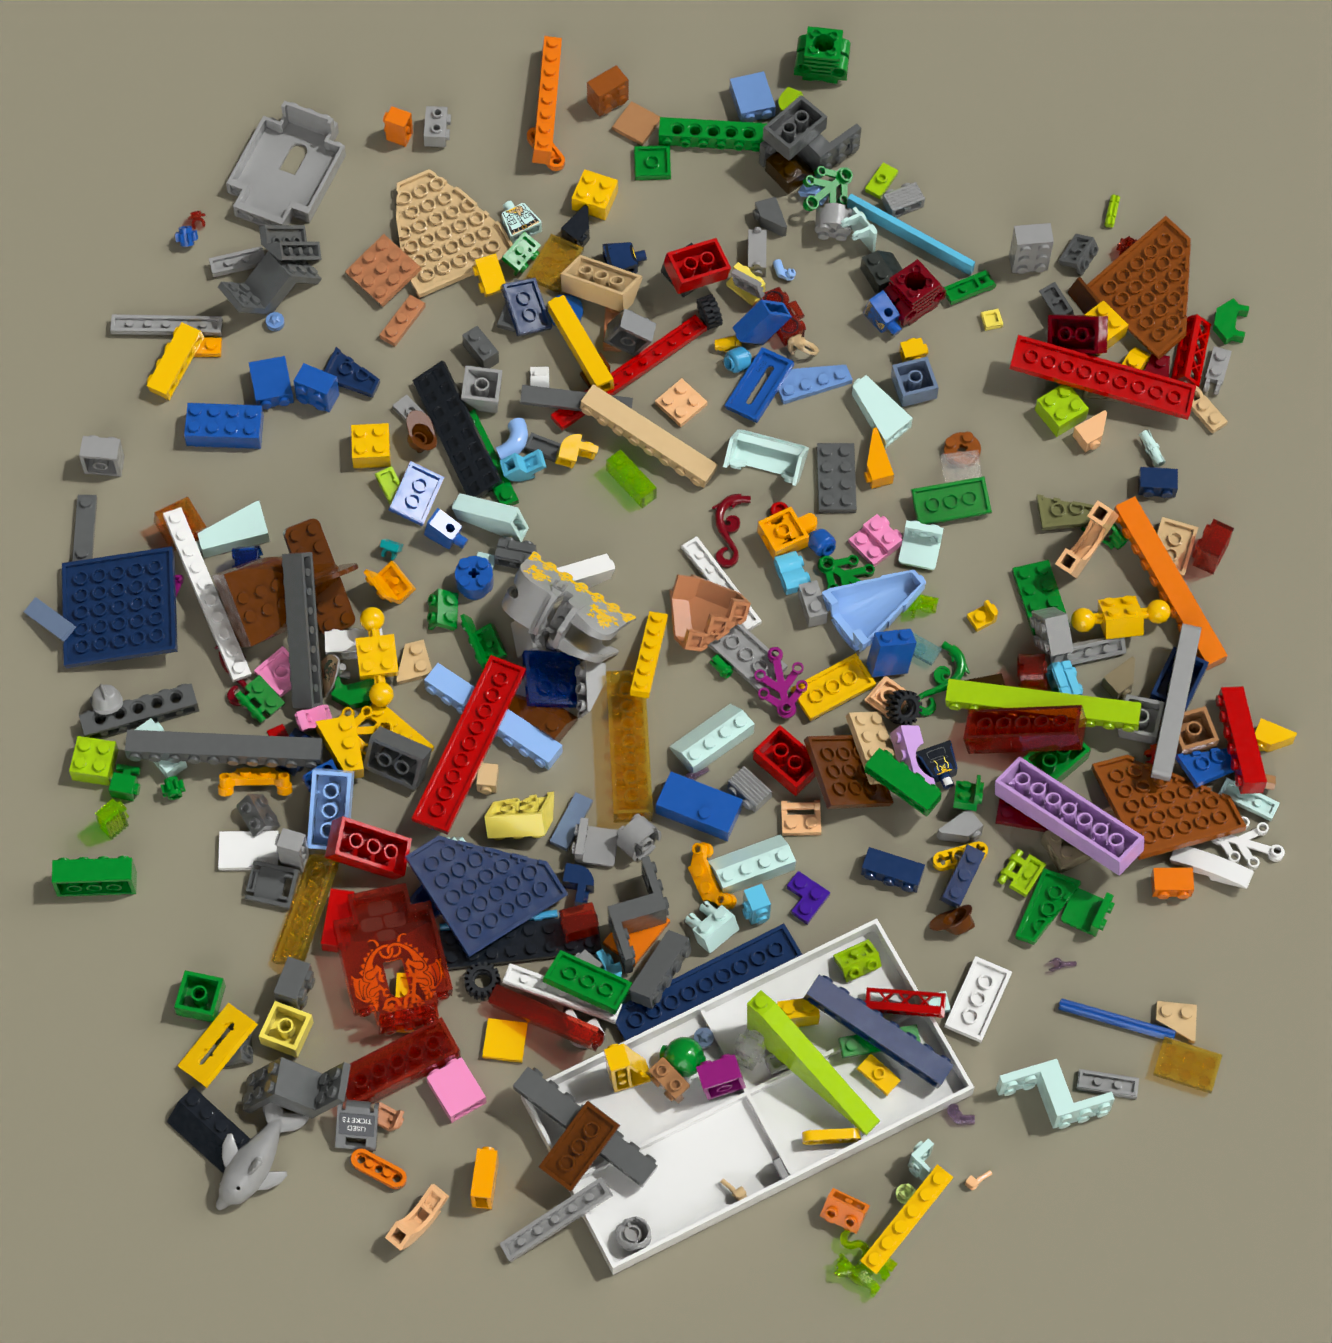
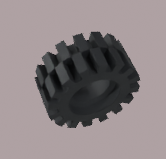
(709, 311)
(895, 707)
(481, 969)

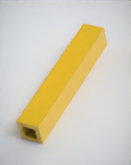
(580, 343)

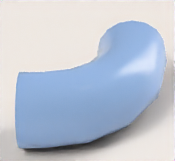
(516, 440)

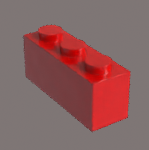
(336, 910)

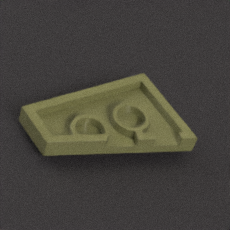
(1062, 514)

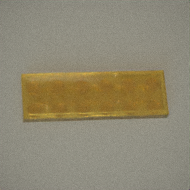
(306, 909)

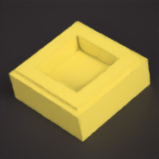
(991, 319)

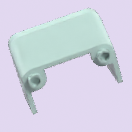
(766, 454)

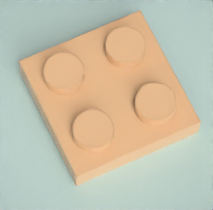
(681, 402)

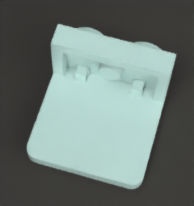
(920, 545)
(916, 1164)

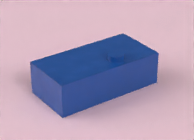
(699, 806)

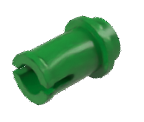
(724, 670)

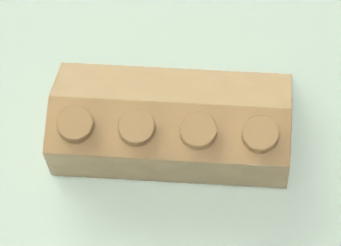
(600, 283)

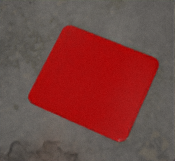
(278, 731)

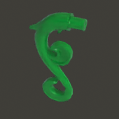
(961, 667)

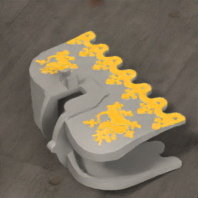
(532, 602)

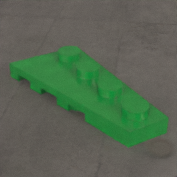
(1046, 902)

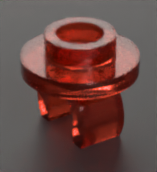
(196, 216)

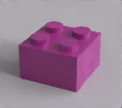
(720, 1076)

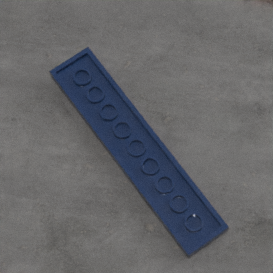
(711, 980)

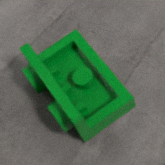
(443, 610)

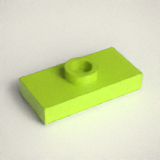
(881, 180)
(388, 482)

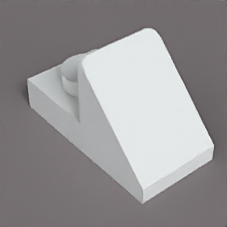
(539, 376)

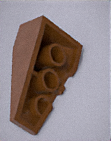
(550, 720)

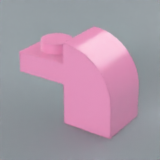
(306, 718)

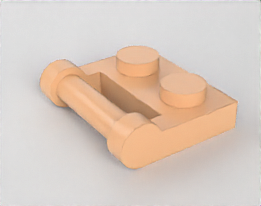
(801, 824)

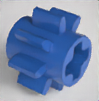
(186, 236)

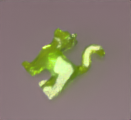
(860, 1273)

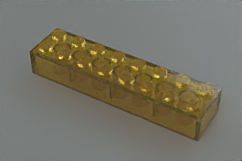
(628, 749)

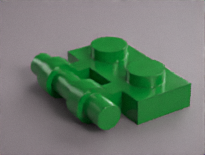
(263, 695)

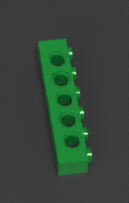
(705, 128)

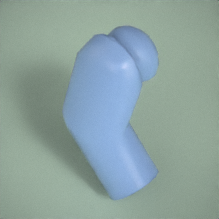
(787, 275)

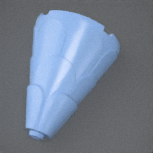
(871, 605)

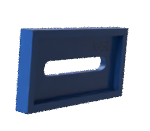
(739, 397)

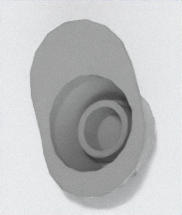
(106, 700)

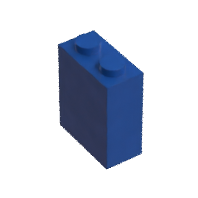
(761, 322)
(271, 382)
(891, 652)

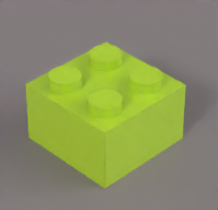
(1061, 409)
(93, 760)

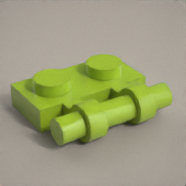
(1026, 876)

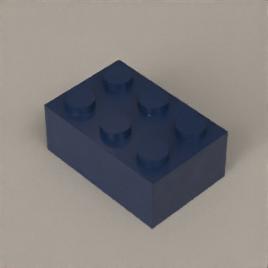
(1161, 687)

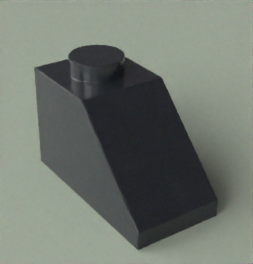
(577, 228)

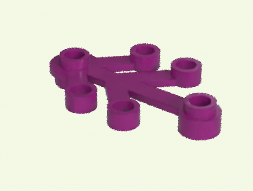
(781, 685)

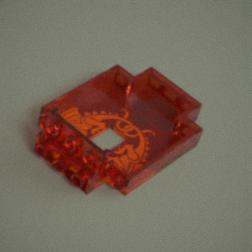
(388, 929)

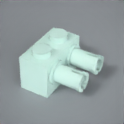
(715, 928)

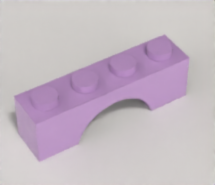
(905, 743)

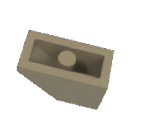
(1120, 680)

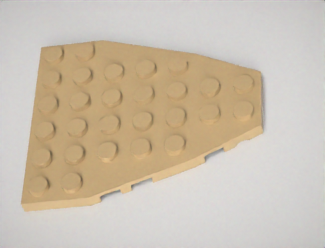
(444, 231)

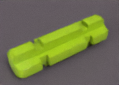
(1112, 211)

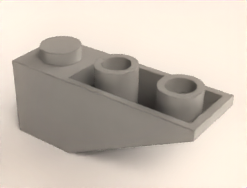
(590, 681)

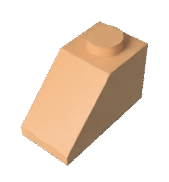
(1090, 432)

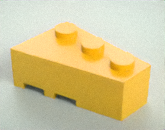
(342, 743)

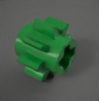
(173, 788)

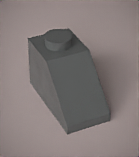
(770, 216)

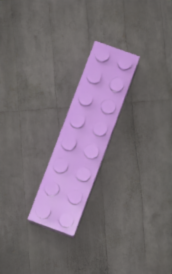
(1069, 815)

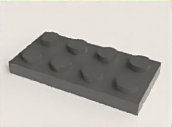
(836, 478)

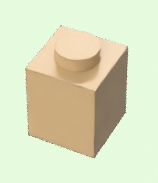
(487, 778)

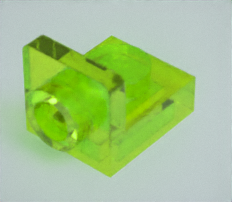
(925, 604)

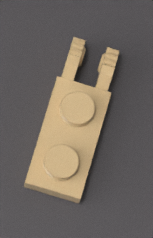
(1207, 412)

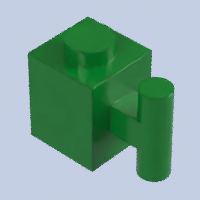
(123, 784)

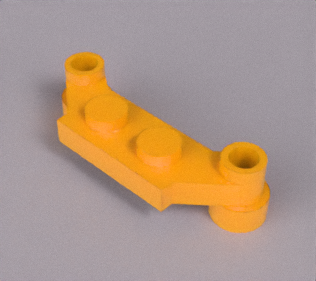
(254, 776)
(705, 879)

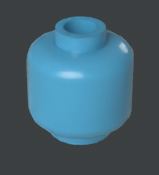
(737, 359)

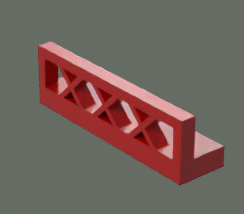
(1188, 348)
(904, 1007)

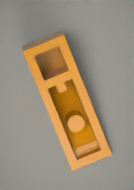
(878, 466)

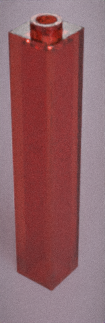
(546, 1017)

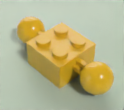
(1120, 616)
(376, 656)

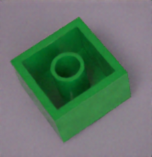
(199, 996)

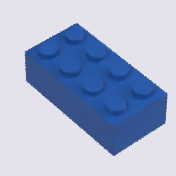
(224, 425)

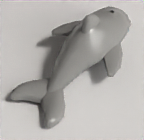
(250, 1165)

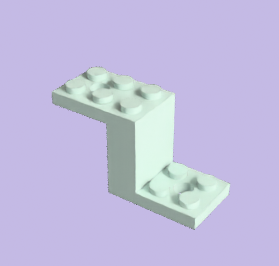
(1055, 1094)

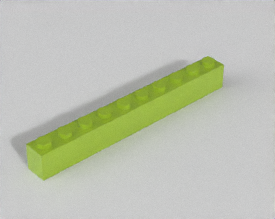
(1098, 711)

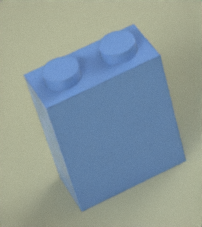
(752, 97)

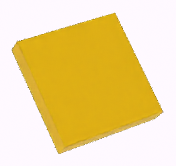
(505, 1040)

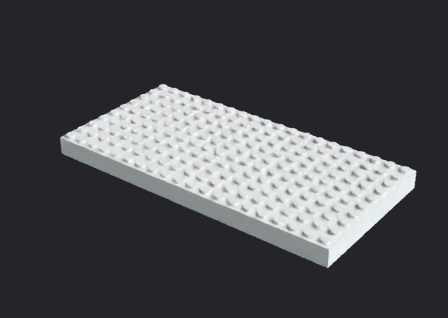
(748, 1128)

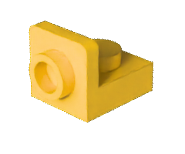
(983, 616)

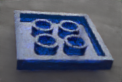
(550, 679)

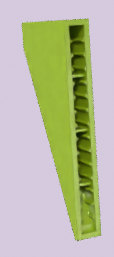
(805, 1061)

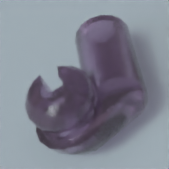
(957, 1116)

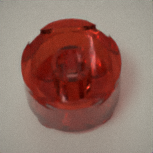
(1031, 671)

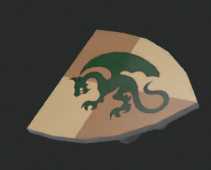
(331, 669)

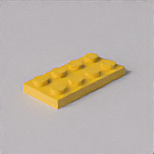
(834, 687)

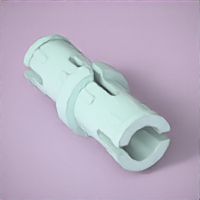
(1152, 448)

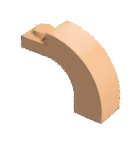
(419, 1219)

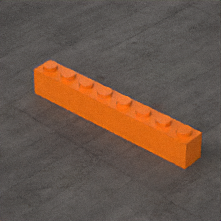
(546, 100)

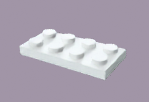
(978, 999)

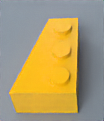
(625, 1067)

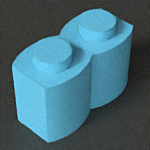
(791, 571)

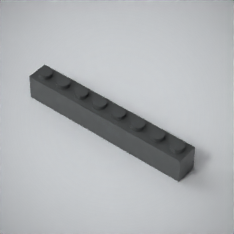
(302, 630)
(563, 1110)

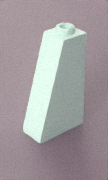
(880, 410)
(491, 516)
(237, 530)

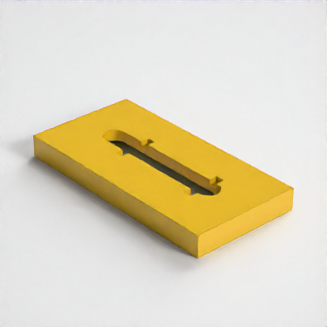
(226, 1049)

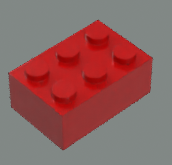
(697, 265)
(785, 760)

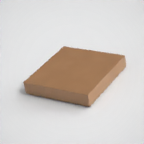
(636, 123)

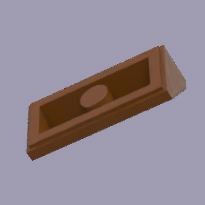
(1083, 295)

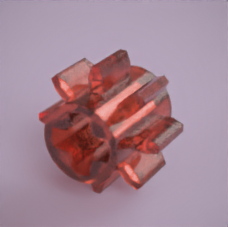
(1125, 244)

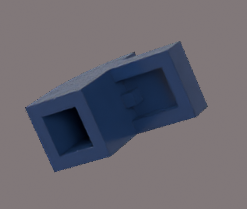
(580, 879)

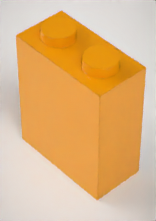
(484, 1178)

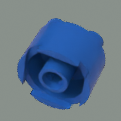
(472, 587)

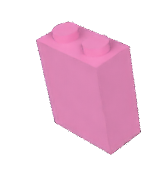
(456, 1089)

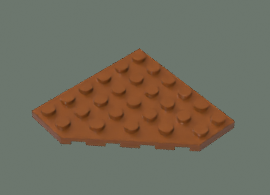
(1150, 286)
(1164, 811)

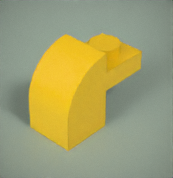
(573, 447)

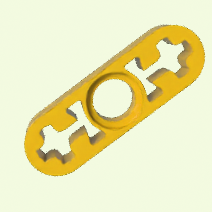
(945, 856)
(831, 1136)

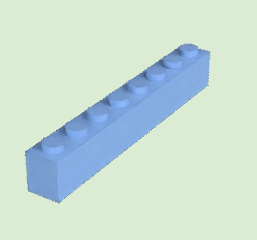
(513, 728)

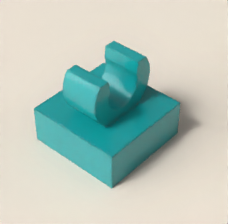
(391, 546)

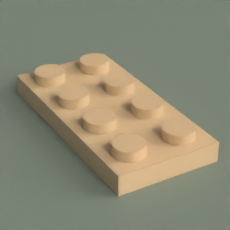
(869, 735)

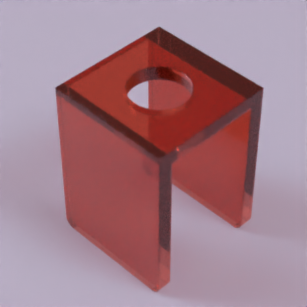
(579, 922)

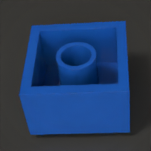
(316, 388)

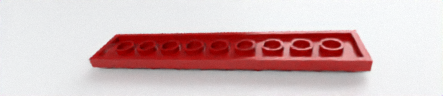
(1102, 377)
(468, 745)

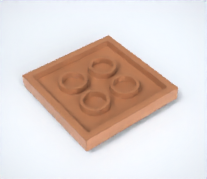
(383, 270)

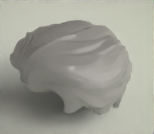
(634, 1234)

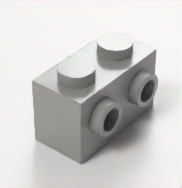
(436, 126)

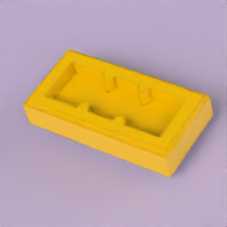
(878, 1074)

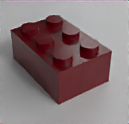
(1079, 332)

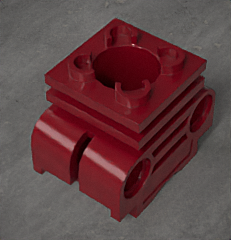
(914, 292)

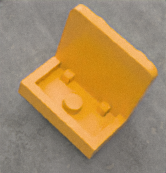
(390, 583)

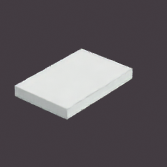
(240, 849)

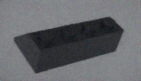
(204, 1126)

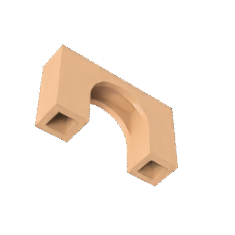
(1077, 557)

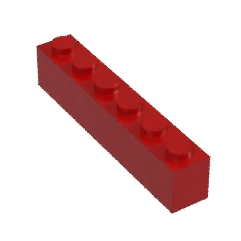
(1241, 740)

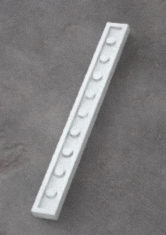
(207, 595)

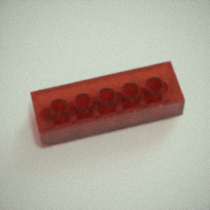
(1025, 729)
(401, 1062)

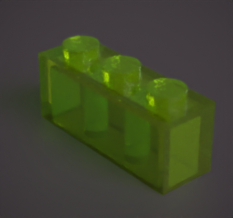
(631, 478)

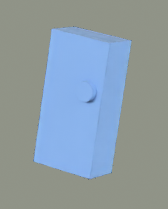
(329, 800)

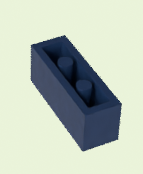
(892, 870)
(962, 876)

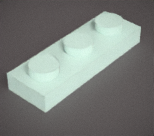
(1255, 803)

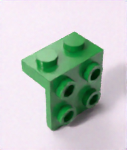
(1087, 911)

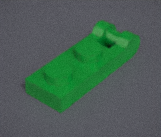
(969, 287)

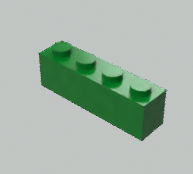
(903, 782)

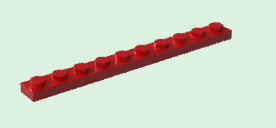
(641, 364)

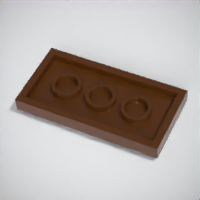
(579, 1146)

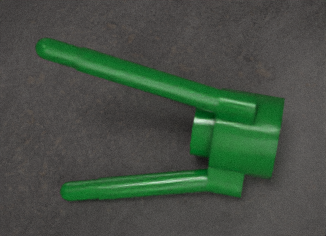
(1116, 538)

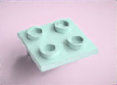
(862, 228)

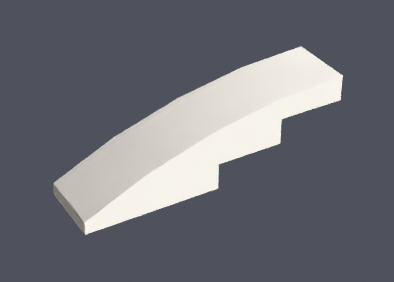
(1214, 866)

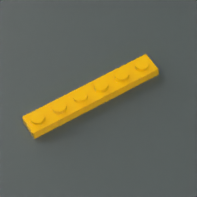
(649, 654)
(906, 1219)

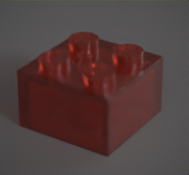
(1212, 546)

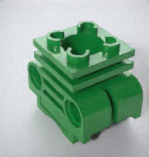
(822, 55)

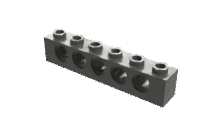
(146, 702)

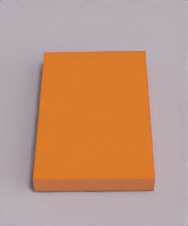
(640, 940)

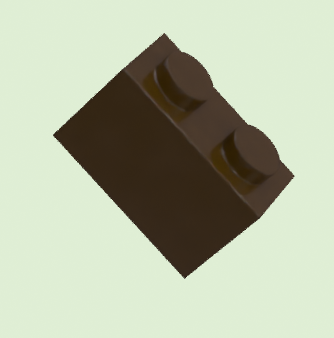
(786, 173)

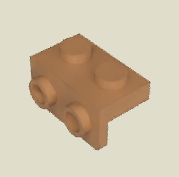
(671, 1081)

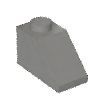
(961, 828)

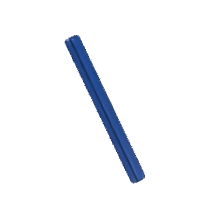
(1116, 1019)

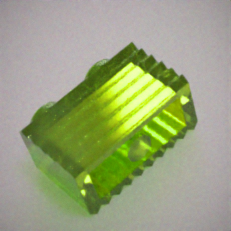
(112, 818)

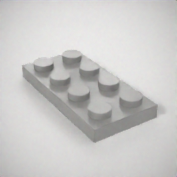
(745, 655)

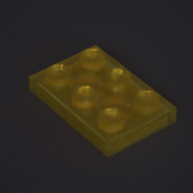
(552, 261)
(1187, 1065)

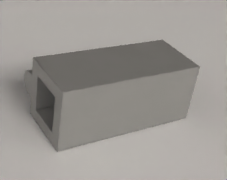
(757, 251)

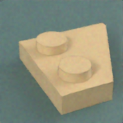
(414, 663)
(1178, 1017)

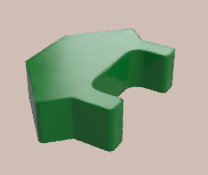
(1225, 321)
(352, 695)

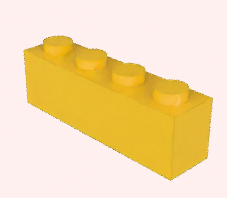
(175, 361)

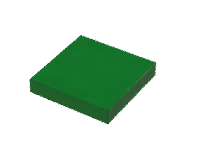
(652, 162)

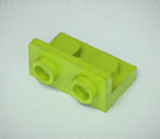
(858, 960)

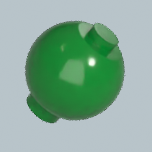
(683, 1055)

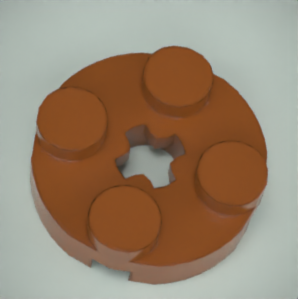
(961, 439)

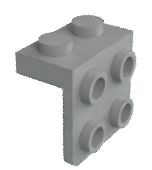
(594, 844)

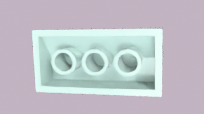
(713, 738)
(753, 864)

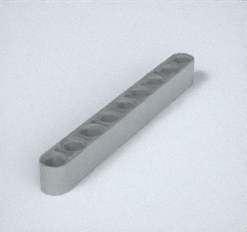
(1175, 702)

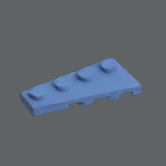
(812, 381)

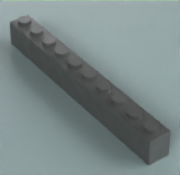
(224, 748)

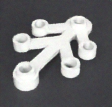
(1244, 842)

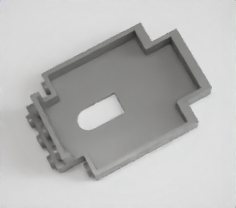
(276, 196)

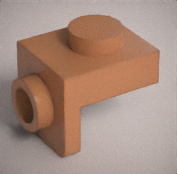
(389, 1118)

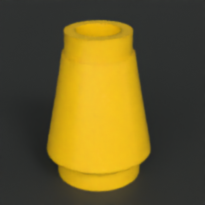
(727, 343)

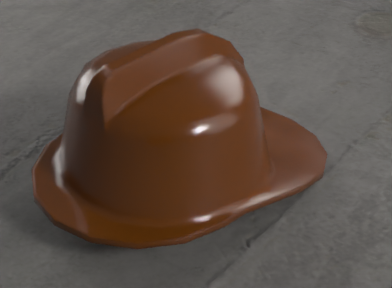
(420, 431)
(954, 921)

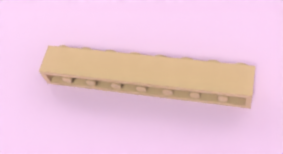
(648, 436)

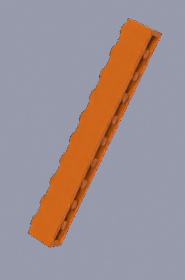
(1167, 578)

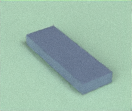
(49, 619)
(565, 830)

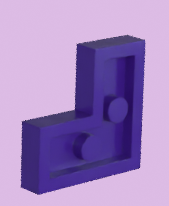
(811, 896)

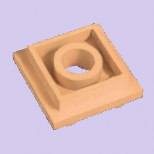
(876, 697)

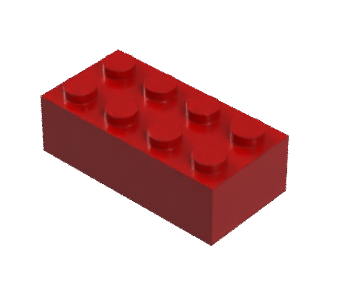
(368, 848)

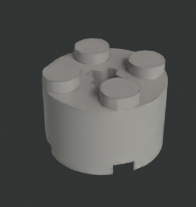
(829, 221)
(638, 837)

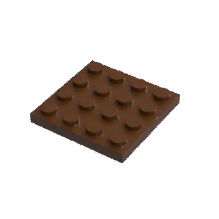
(842, 774)

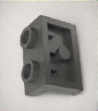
(1079, 253)

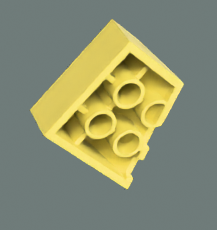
(520, 818)

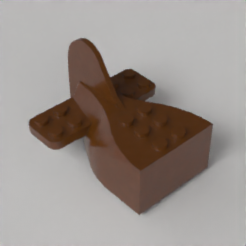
(256, 593)

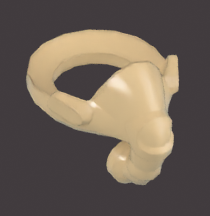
(800, 343)

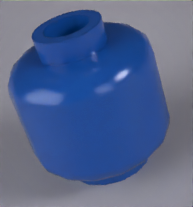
(822, 542)

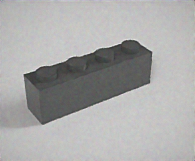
(660, 969)

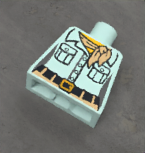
(519, 219)

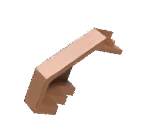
(704, 611)

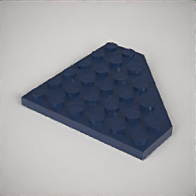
(483, 888)

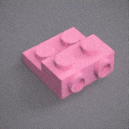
(876, 540)

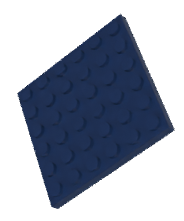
(120, 607)

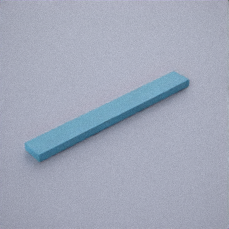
(912, 235)

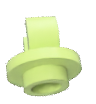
(904, 1192)

